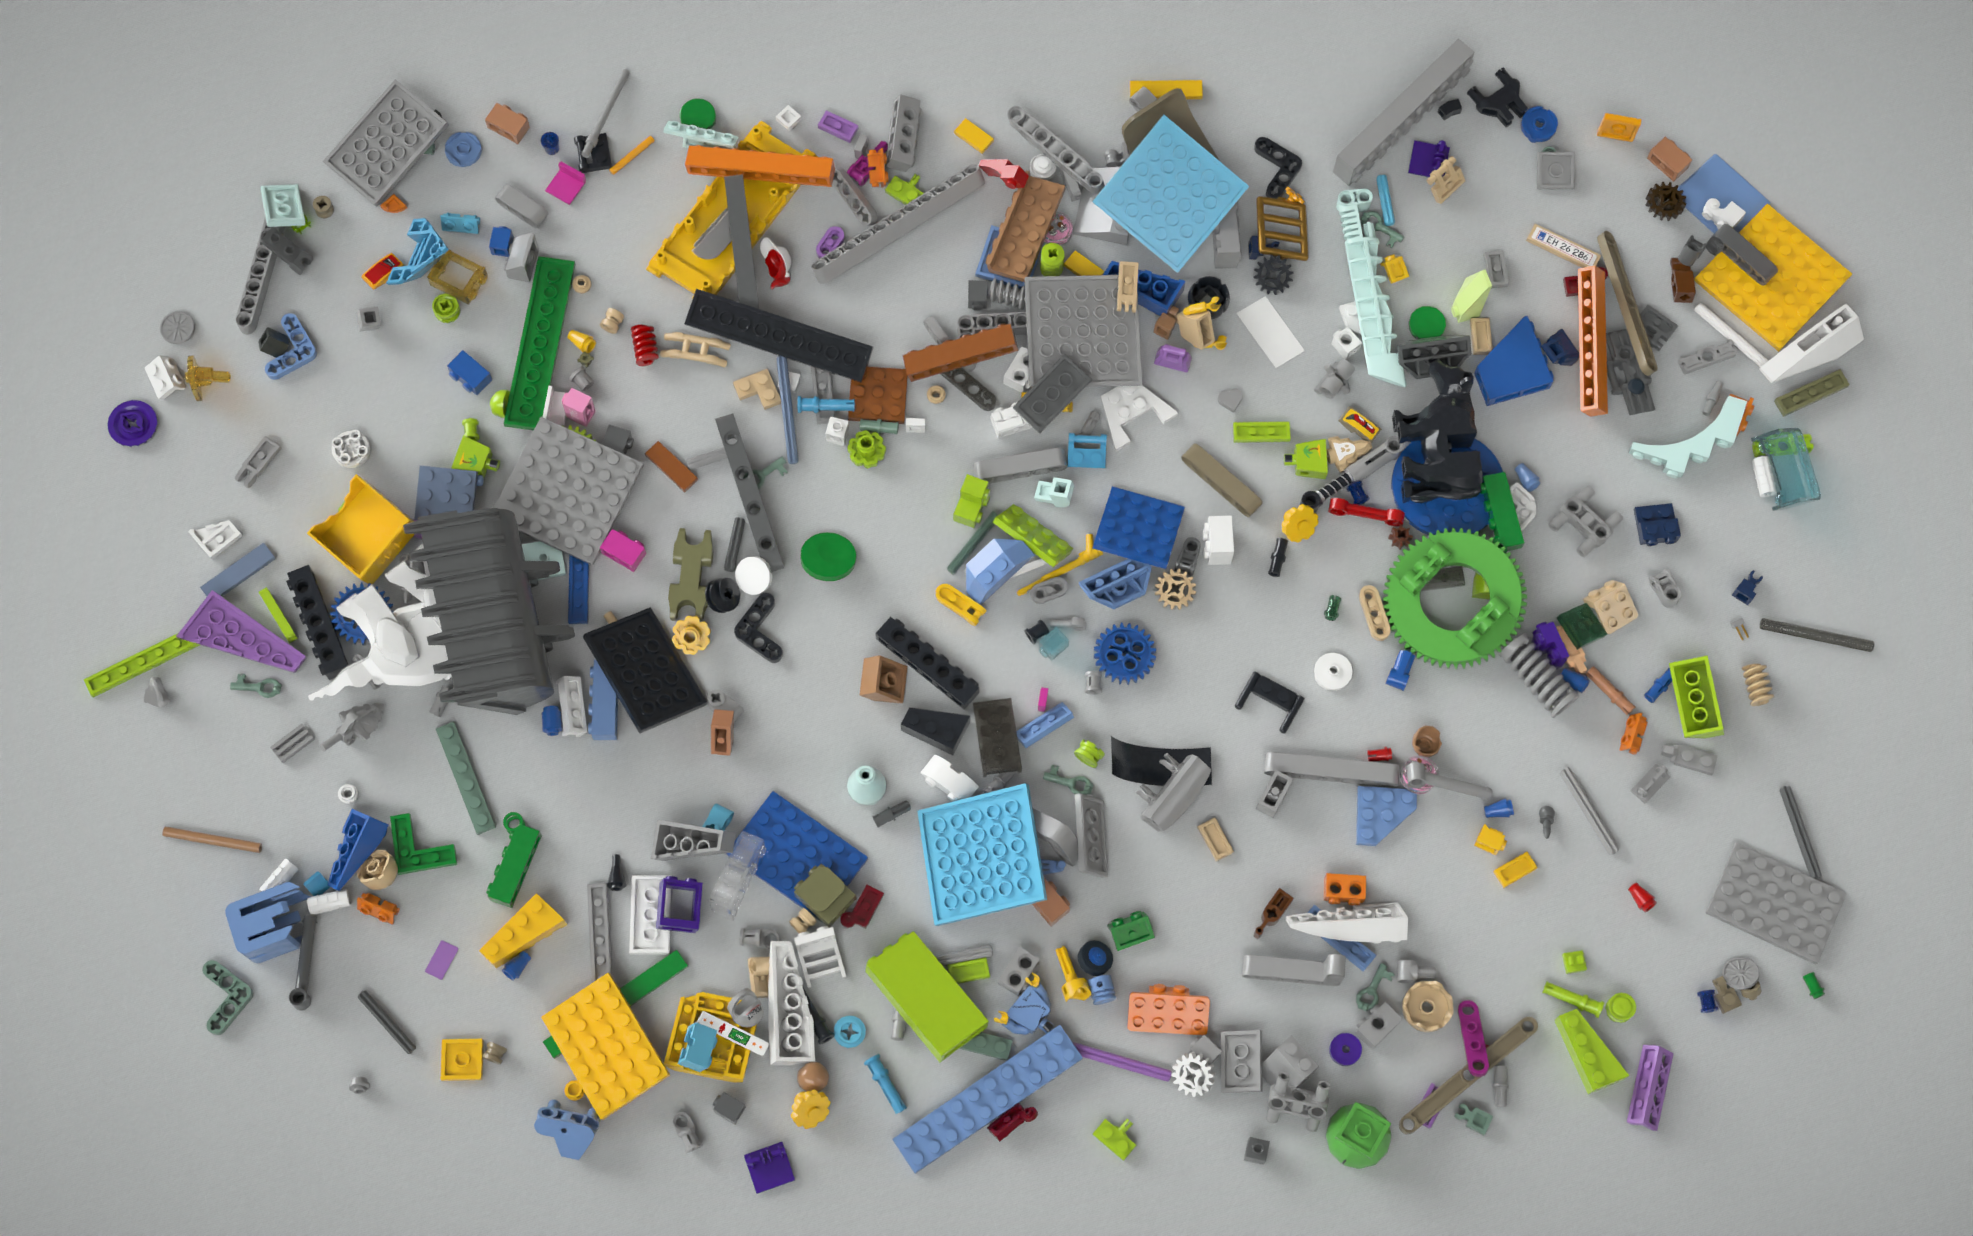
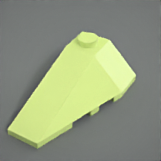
(1471, 297)

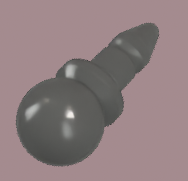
(1546, 818)

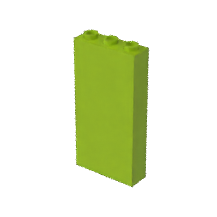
(926, 996)

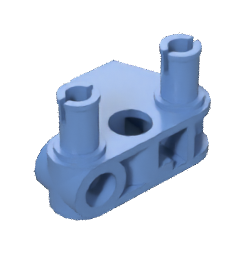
(570, 1135)

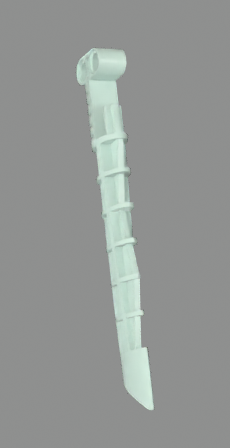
(1371, 304)

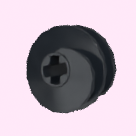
(722, 595)

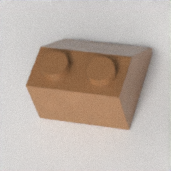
(883, 680)

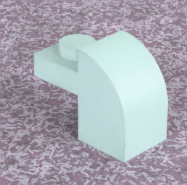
(1057, 492)

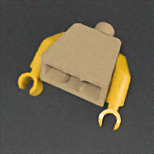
(1197, 327)

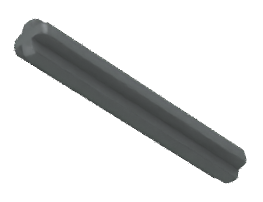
(386, 1022)

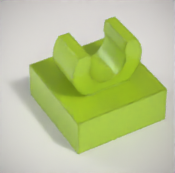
(1574, 962)

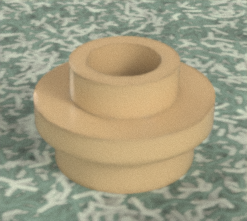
(581, 288)
(936, 389)

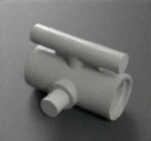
(1335, 379)

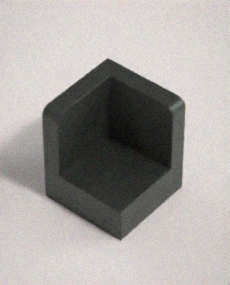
(273, 342)

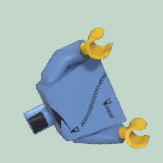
(1029, 1010)

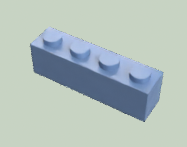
(603, 707)

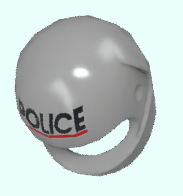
(748, 1011)

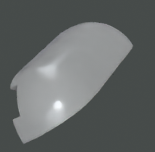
(715, 238)

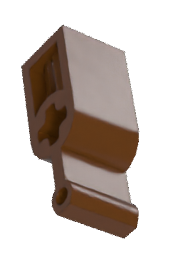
(1682, 282)
(1272, 907)

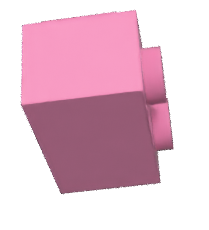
(578, 407)

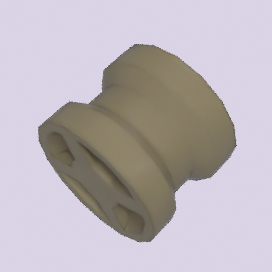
(324, 211)
(494, 1053)

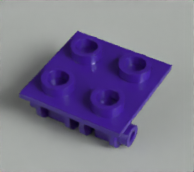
(1427, 157)
(769, 1167)

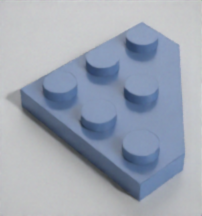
(1381, 812)

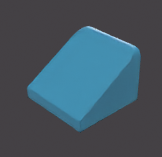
(316, 884)

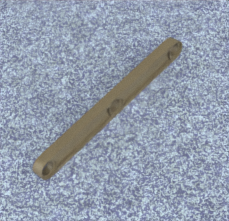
(1627, 303)
(1457, 1083)

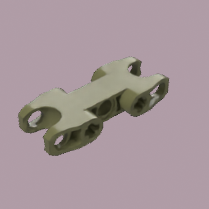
(692, 560)

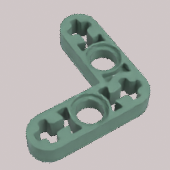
(233, 992)

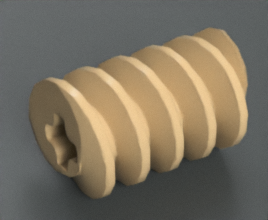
(1757, 684)

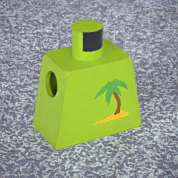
(474, 457)
(1309, 459)

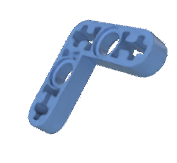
(300, 348)

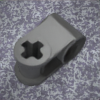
(1691, 251)
(1188, 559)

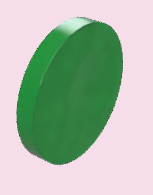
(828, 556)

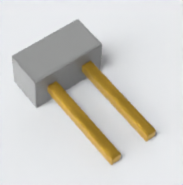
(1735, 624)

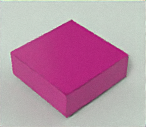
(1042, 699)

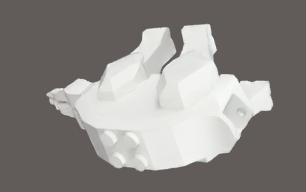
(396, 638)

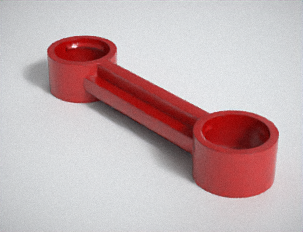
(1342, 507)

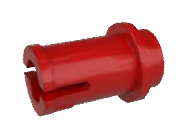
(1381, 755)

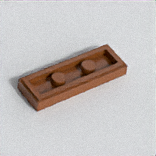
(671, 466)

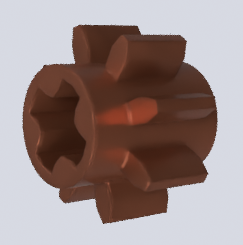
(1402, 541)

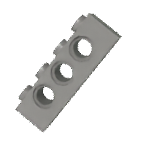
(910, 108)

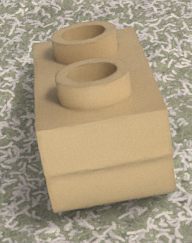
(759, 975)

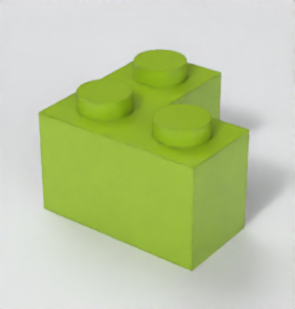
(973, 496)

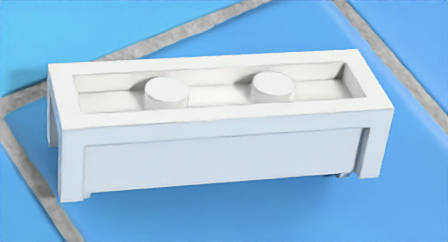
(572, 706)

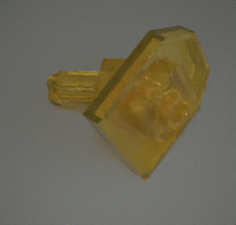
(203, 376)

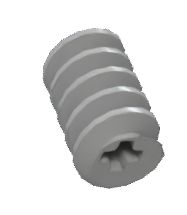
(1009, 294)

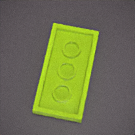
(1036, 536)

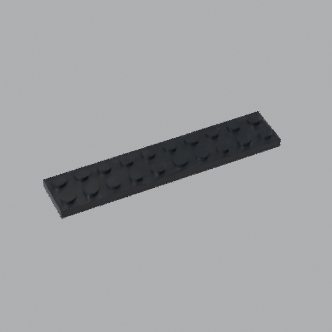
(779, 335)

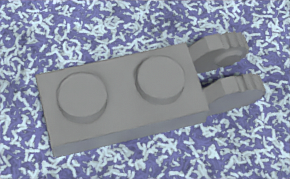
(258, 461)

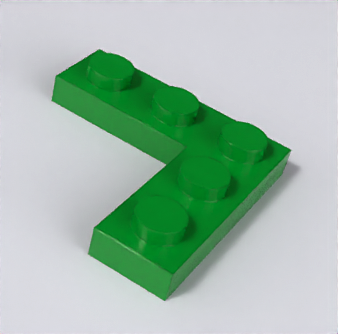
(420, 860)

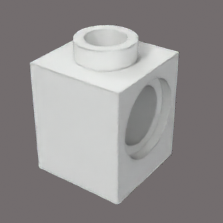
(1346, 350)
(837, 431)

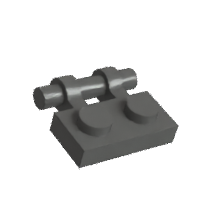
(1659, 325)

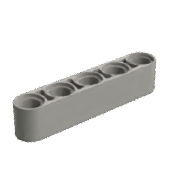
(1021, 465)

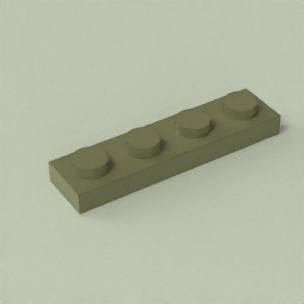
(1811, 393)

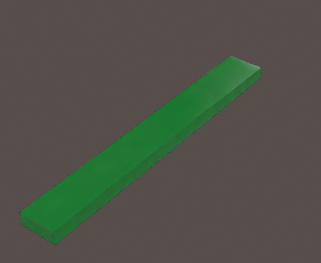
(640, 987)

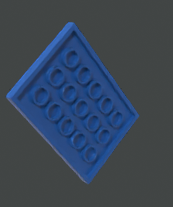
(797, 845)

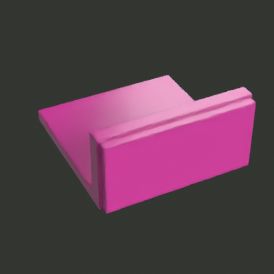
(566, 183)

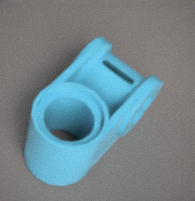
(718, 818)

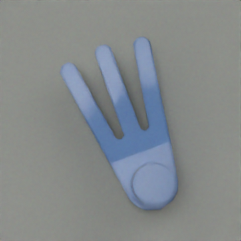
(1054, 866)

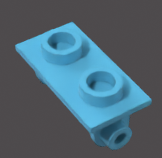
(463, 224)

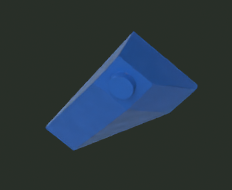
(360, 840)

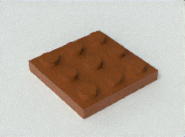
(880, 395)

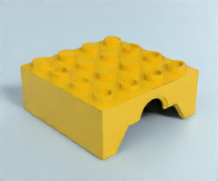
(364, 532)

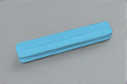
(1385, 200)

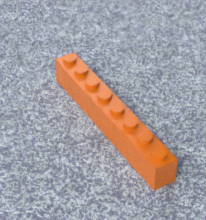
(760, 165)
(1592, 341)

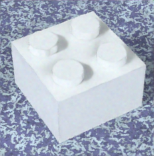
(1218, 540)

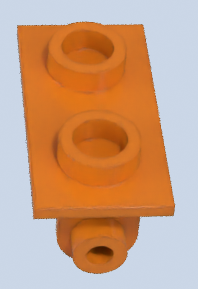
(879, 175)
(1635, 725)
(369, 905)

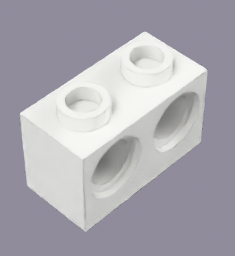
(1016, 369)

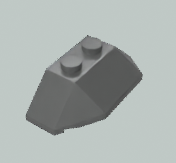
(1418, 354)

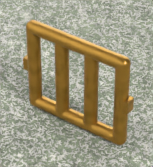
(1301, 222)

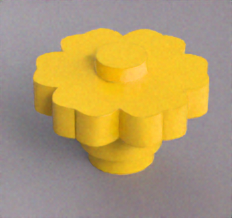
(1299, 523)
(691, 635)
(810, 1108)

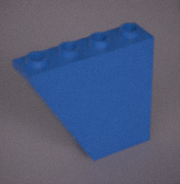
(1514, 366)

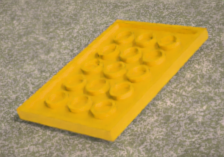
(605, 1046)

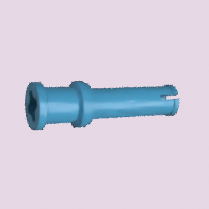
(816, 404)
(881, 1076)

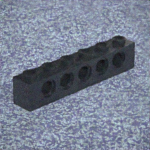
(297, 580)
(961, 696)

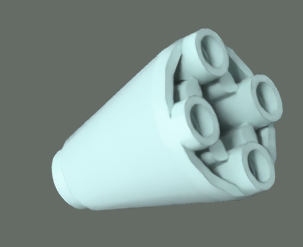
(867, 790)

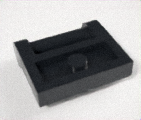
(600, 154)

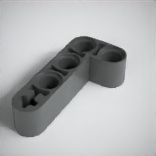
(1742, 253)

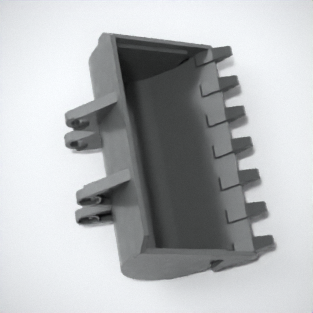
(486, 609)

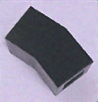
(1449, 109)

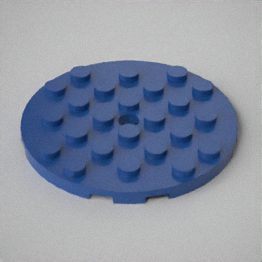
(1444, 512)

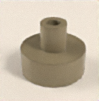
(1752, 992)

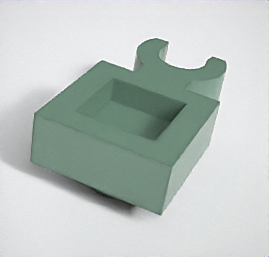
(1476, 1120)

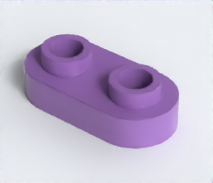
(829, 244)

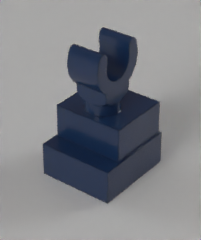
(1253, 247)
(1745, 589)

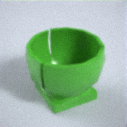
(1358, 1135)

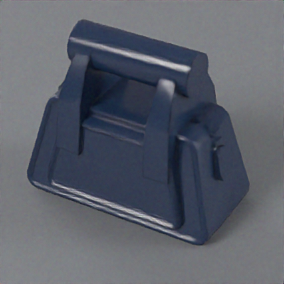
(1561, 349)

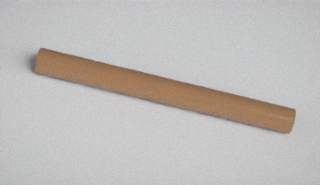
(212, 839)

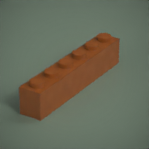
(960, 352)

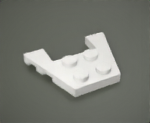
(1128, 403)

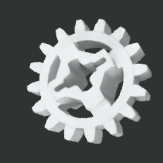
(1190, 1082)

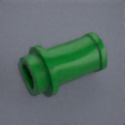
(1813, 985)

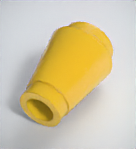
(582, 341)

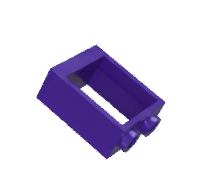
(677, 924)

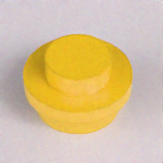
(574, 1090)

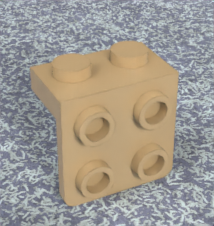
(1612, 605)

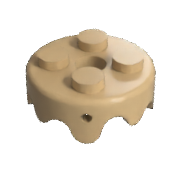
(1435, 995)

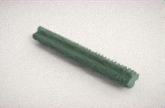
(961, 556)

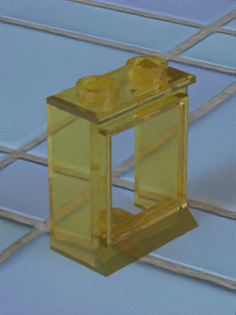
(470, 290)

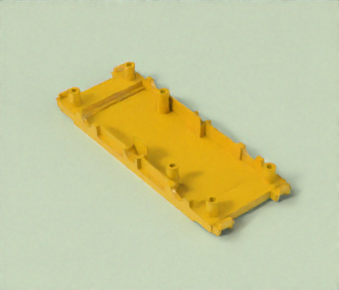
(763, 204)

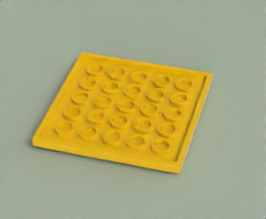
(1793, 296)

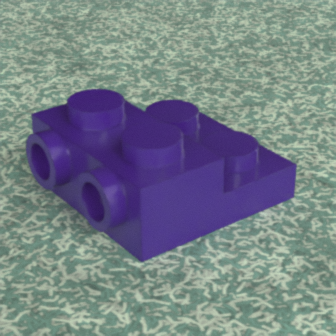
(1549, 641)

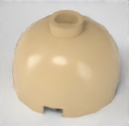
(378, 871)

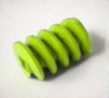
(1052, 260)

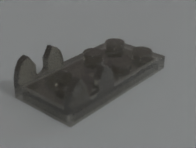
(997, 737)

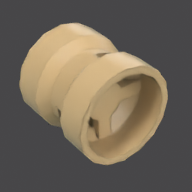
(612, 320)
(802, 921)

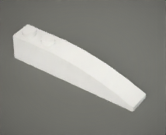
(1361, 924)
(788, 1011)

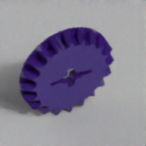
(133, 411)

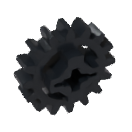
(1267, 263)

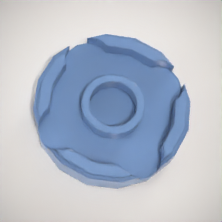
(463, 149)

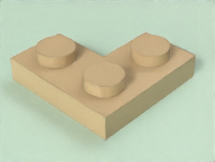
(760, 384)

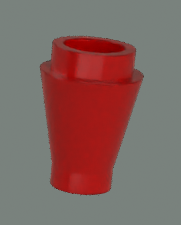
(1643, 899)

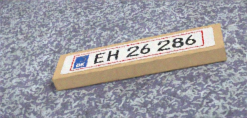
(1562, 247)

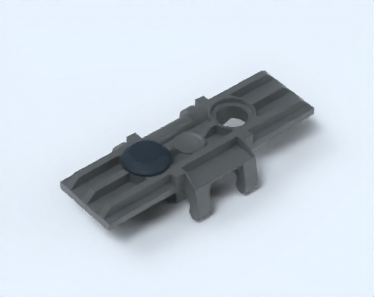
(1635, 389)

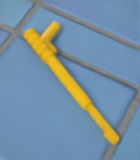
(1084, 557)

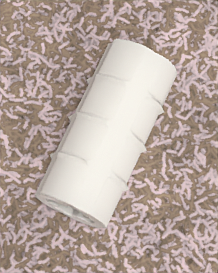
(1764, 476)
(281, 875)
(329, 902)

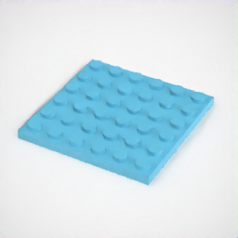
(1170, 193)
(982, 855)

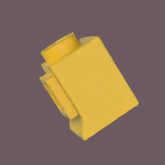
(1490, 840)

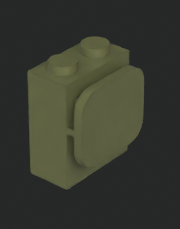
(824, 894)

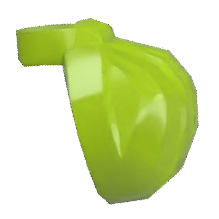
(499, 403)

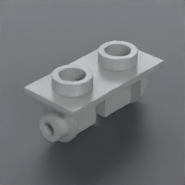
(1650, 783)

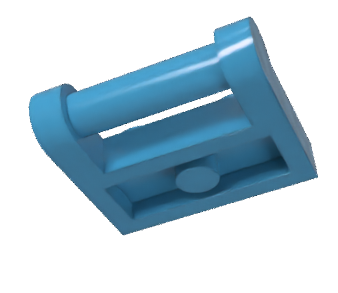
(1086, 457)

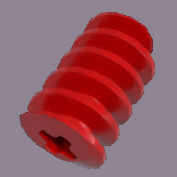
(644, 344)

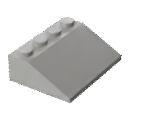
(1093, 221)

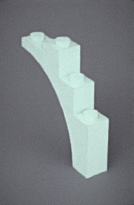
(1675, 456)

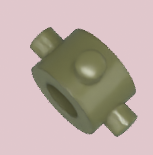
(585, 359)

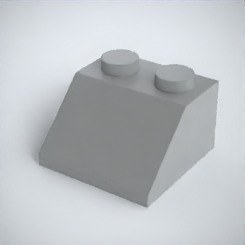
(522, 257)

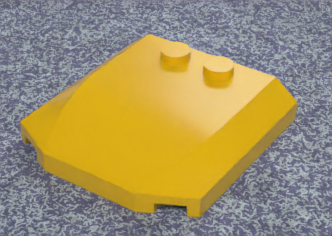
(728, 1058)

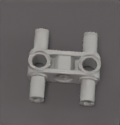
(1585, 521)
(1298, 1101)

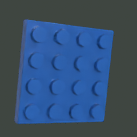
(1138, 527)

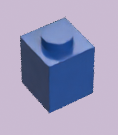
(500, 241)

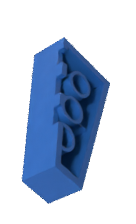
(1154, 291)

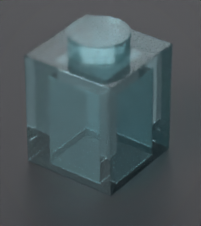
(1053, 644)

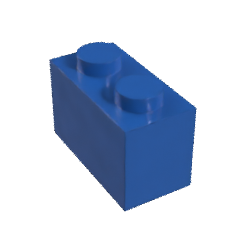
(469, 373)

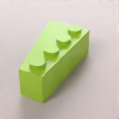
(1588, 1052)

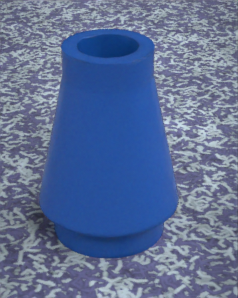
(1576, 680)
(1499, 809)
(515, 966)

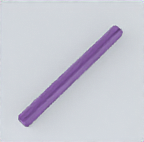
(1123, 1062)

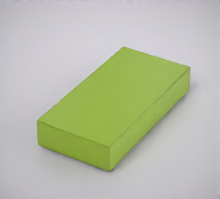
(969, 970)

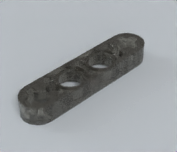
(966, 384)

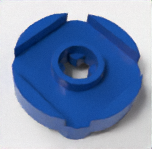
(1535, 133)

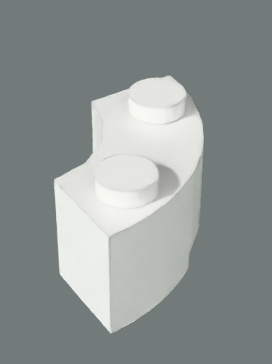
(945, 777)

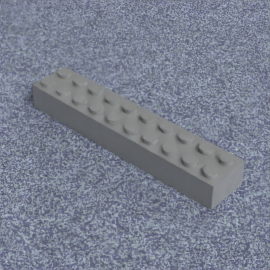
(1403, 112)

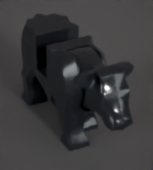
(1440, 427)

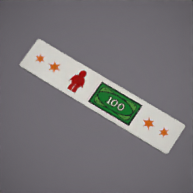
(733, 1033)

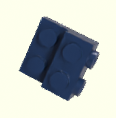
(1657, 524)

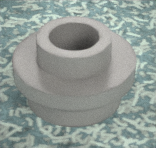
(359, 1085)

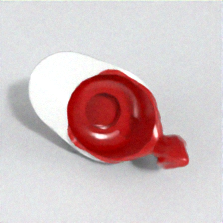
(778, 262)

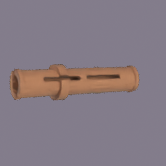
(1617, 697)

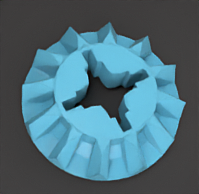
(844, 1024)

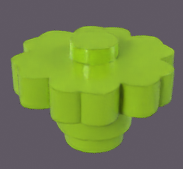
(866, 449)

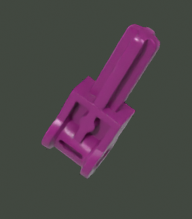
(859, 170)

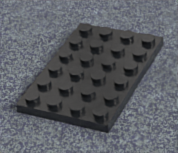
(645, 670)

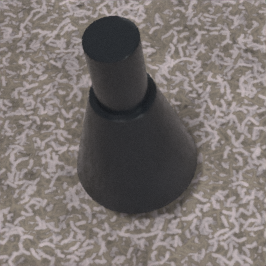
(616, 879)

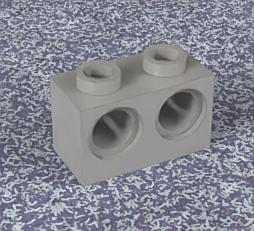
(1015, 970)

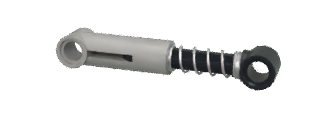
(1355, 472)

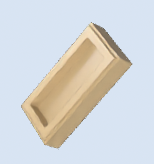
(1481, 336)
(1215, 839)

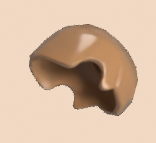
(1426, 741)
(813, 1076)

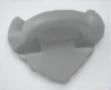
(155, 693)

